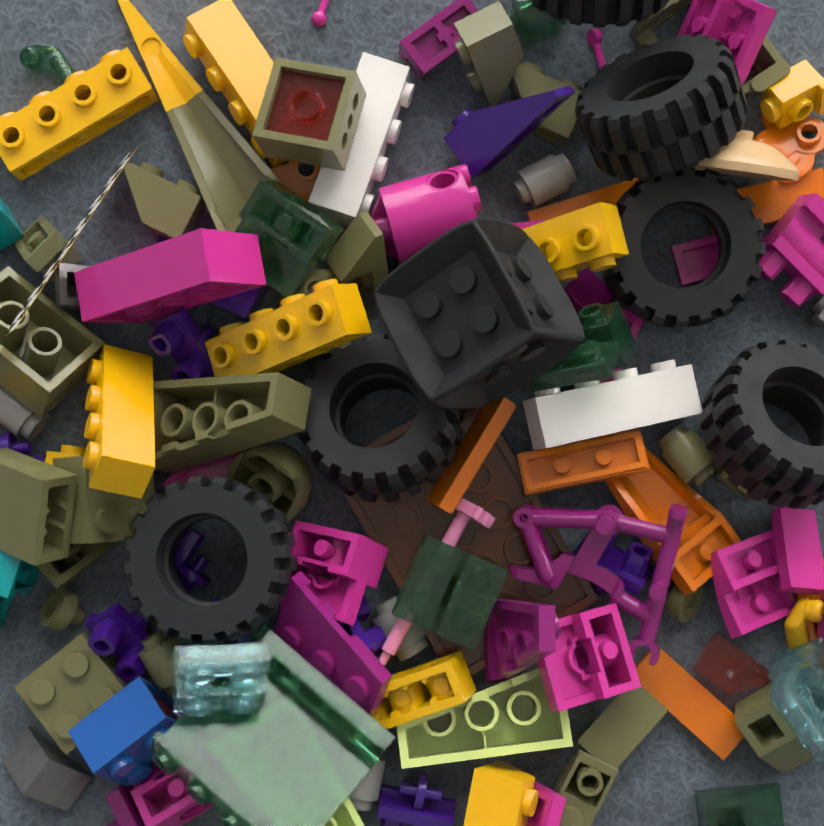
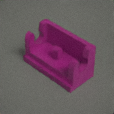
(435, 39)

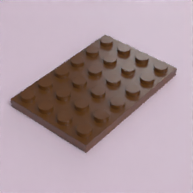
(499, 492)

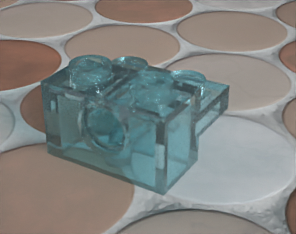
(198, 665)
(800, 693)

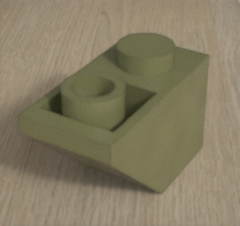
(491, 48)
(531, 80)
(162, 205)
(769, 731)
(584, 785)

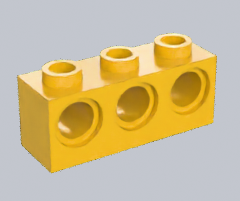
(425, 690)

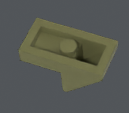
(42, 246)
(360, 254)

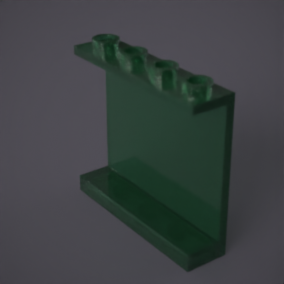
(285, 759)

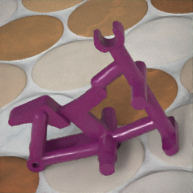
(603, 524)

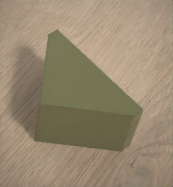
(81, 559)

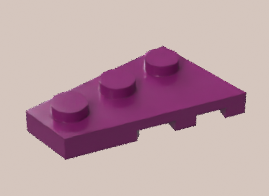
(518, 637)
(324, 644)

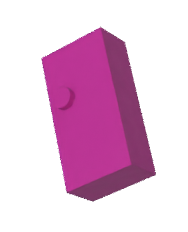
(170, 276)

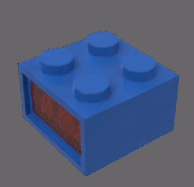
(120, 732)

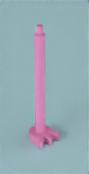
(465, 512)

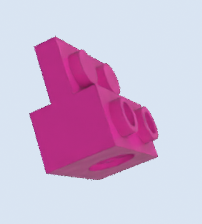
(340, 555)
(589, 659)
(165, 800)

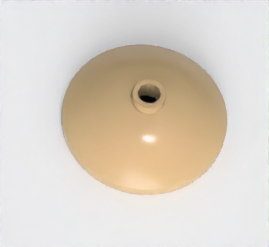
(751, 160)

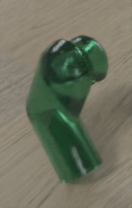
(46, 60)

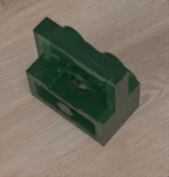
(296, 224)
(605, 348)
(467, 598)

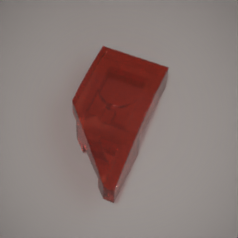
(730, 667)

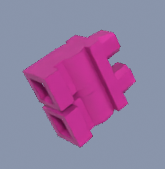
(797, 250)

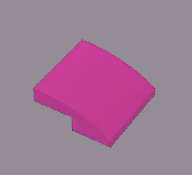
(734, 23)
(749, 585)

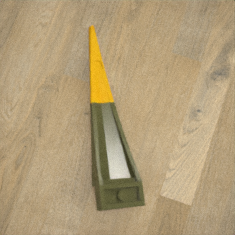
(215, 151)

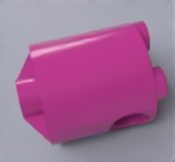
(423, 209)

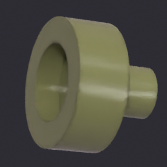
(680, 606)
(60, 610)

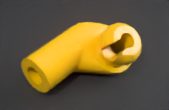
(797, 620)

